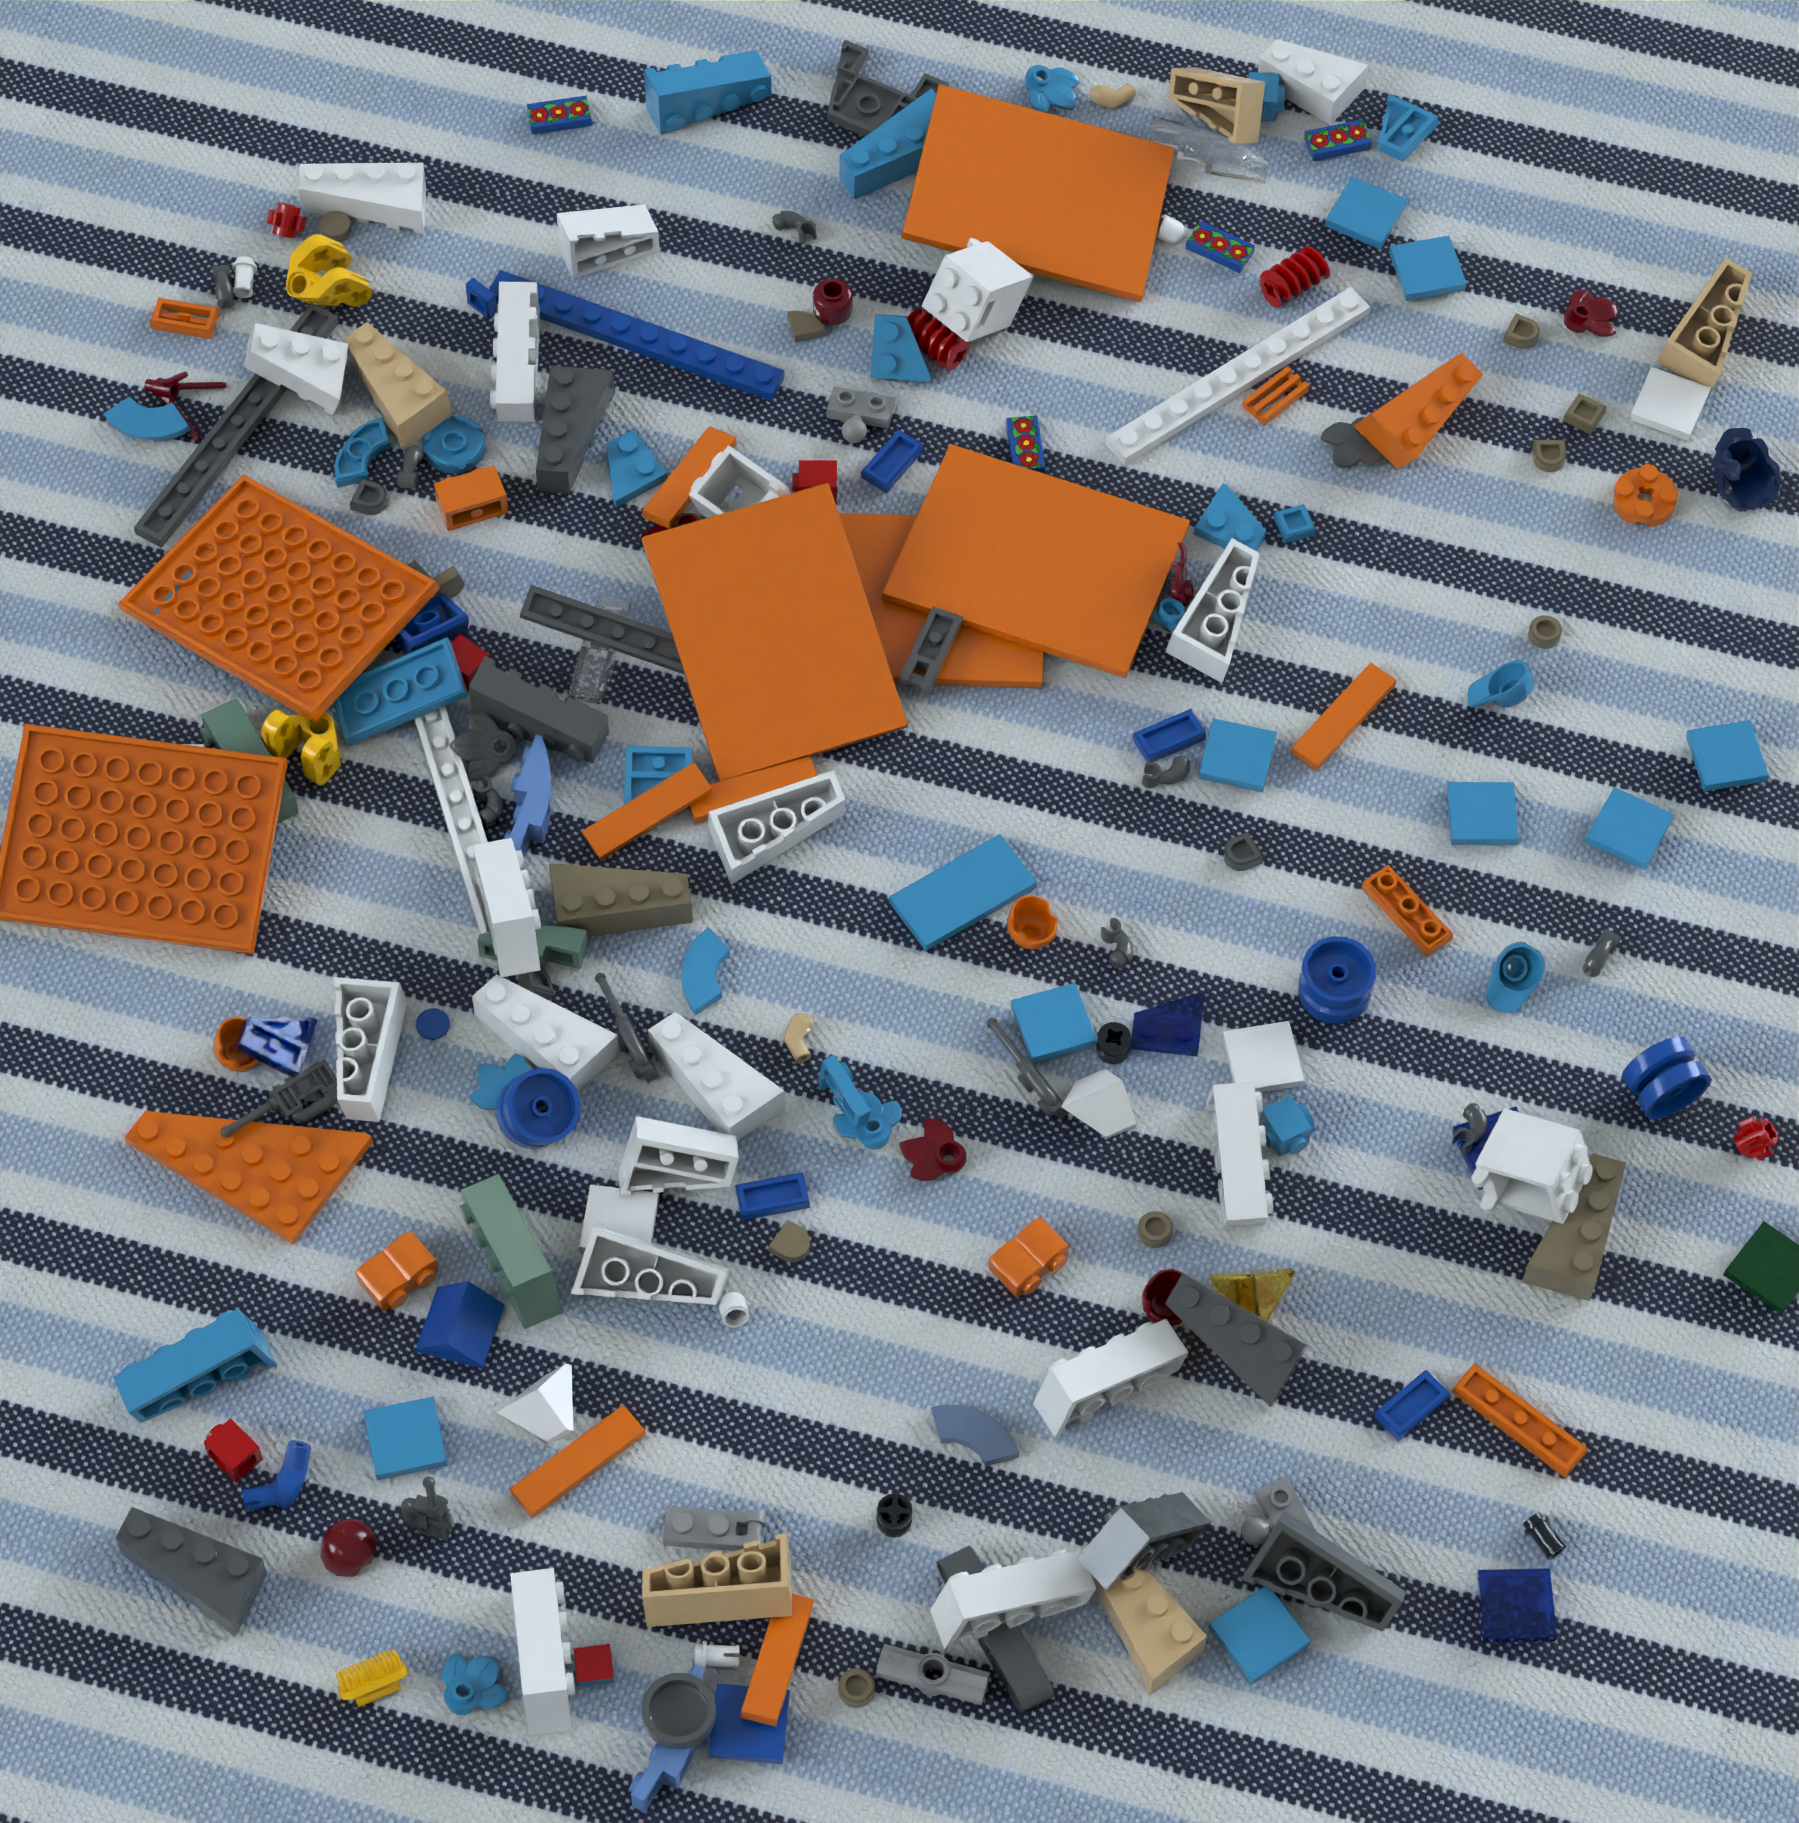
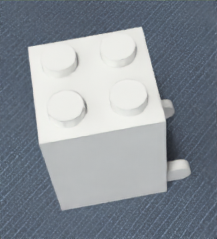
(977, 290)
(726, 471)
(1532, 1167)

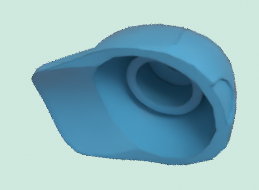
(1504, 686)
(1513, 986)

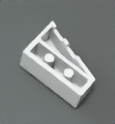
(1315, 79)
(605, 237)

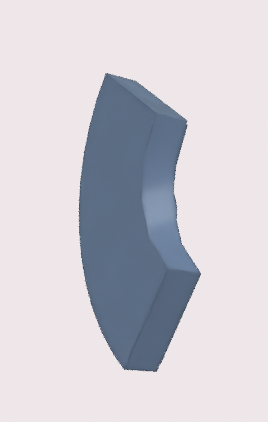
(976, 1431)

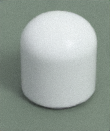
(1170, 230)
(730, 1302)

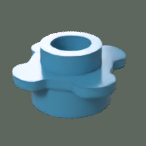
(1169, 613)

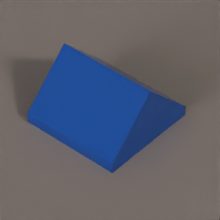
(432, 623)
(461, 1324)

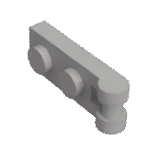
(711, 1528)

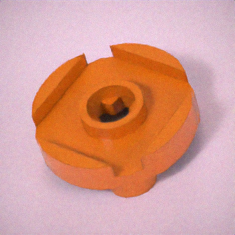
(1648, 481)

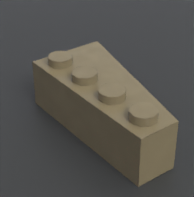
(618, 899)
(1573, 1251)

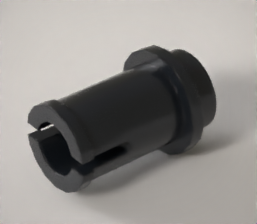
(1544, 1535)

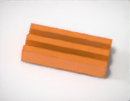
(182, 322)
(1268, 387)

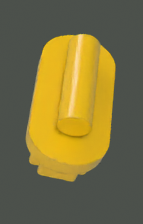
(371, 1678)

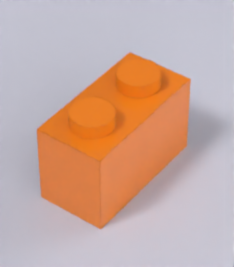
(471, 497)

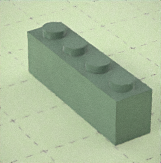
(231, 729)

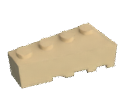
(1705, 332)
(399, 387)
(721, 1586)
(1152, 1627)

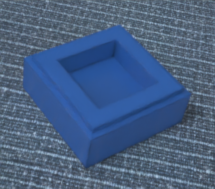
(481, 298)

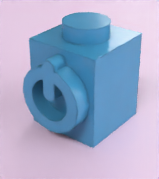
(1273, 95)
(1287, 1126)

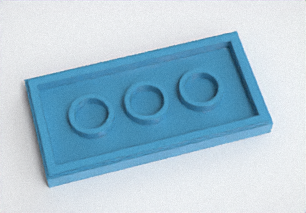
(400, 692)
(962, 892)

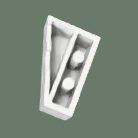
(299, 362)
(676, 1156)

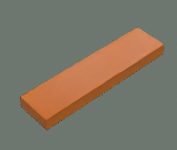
(673, 495)
(1343, 716)
(751, 785)
(647, 811)
(1520, 1420)
(577, 1461)
(777, 1663)

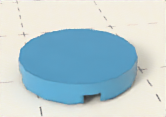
(454, 445)

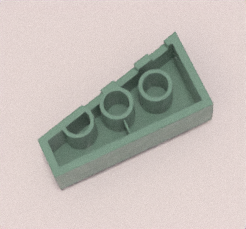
(511, 1250)

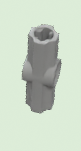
(956, 1679)

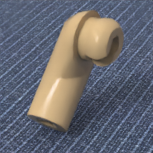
(1111, 97)
(794, 1035)

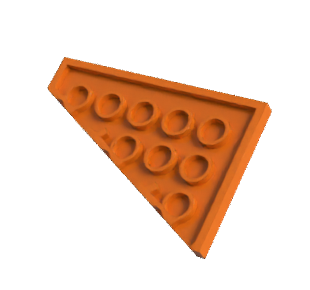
(261, 1170)

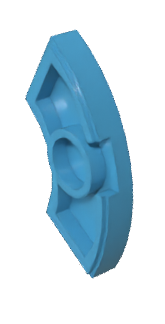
(145, 422)
(359, 451)
(700, 971)

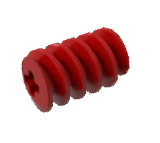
(1292, 275)
(937, 340)

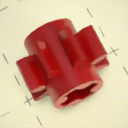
(286, 220)
(1756, 1138)

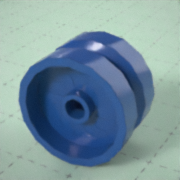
(1336, 979)
(1666, 1077)
(541, 1091)

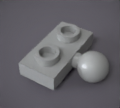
(859, 410)
(1273, 1501)

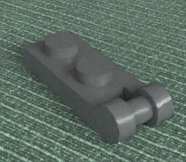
(931, 649)

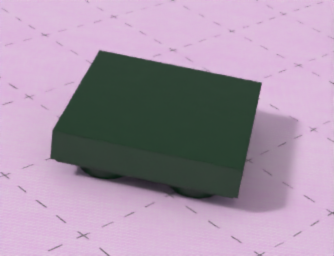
(1768, 1268)

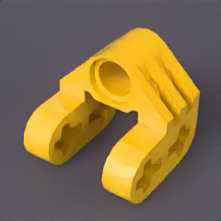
(335, 285)
(320, 753)

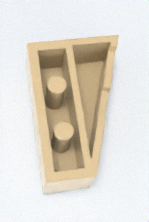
(1221, 99)

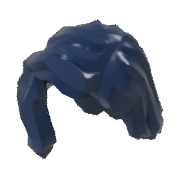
(1745, 471)

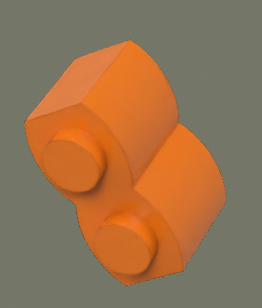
(1029, 1257)
(397, 1271)

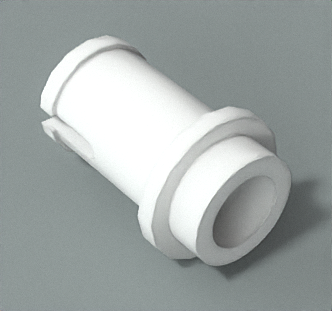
(244, 271)
(714, 1656)

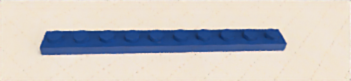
(652, 340)

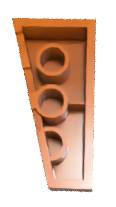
(1414, 416)

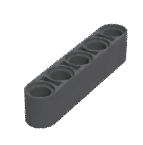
(1003, 1646)

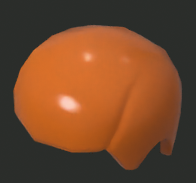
(1031, 922)
(224, 1045)

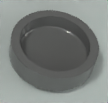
(679, 1711)

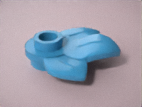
(1054, 90)
(494, 1078)
(877, 1130)
(475, 1680)

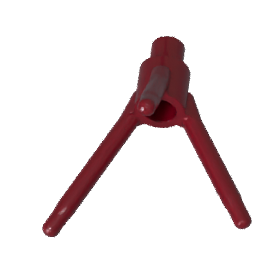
(169, 389)

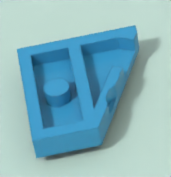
(896, 350)

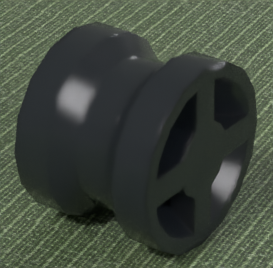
(1111, 1051)
(894, 1507)

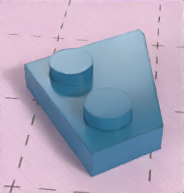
(1404, 128)
(632, 468)
(1228, 519)
(650, 766)
(848, 1099)

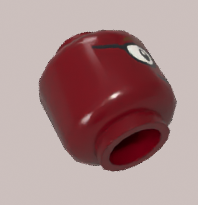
(832, 301)

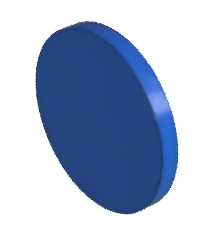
(432, 1024)

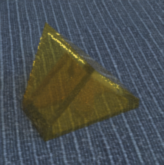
(1254, 1289)

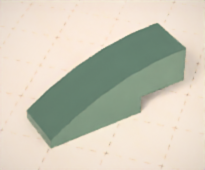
(554, 944)

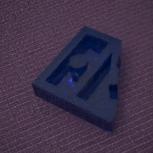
(277, 1041)

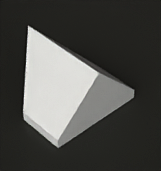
(1101, 1103)
(544, 1406)

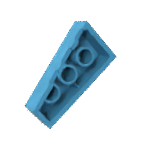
(704, 90)

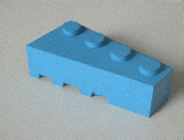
(889, 150)
(194, 1365)

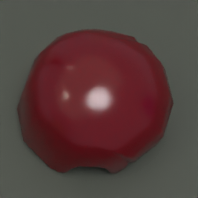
(1156, 1294)
(348, 1547)

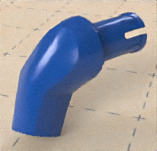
(287, 1482)

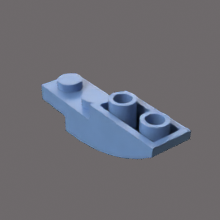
(532, 797)
(665, 1767)

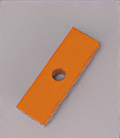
(1417, 924)

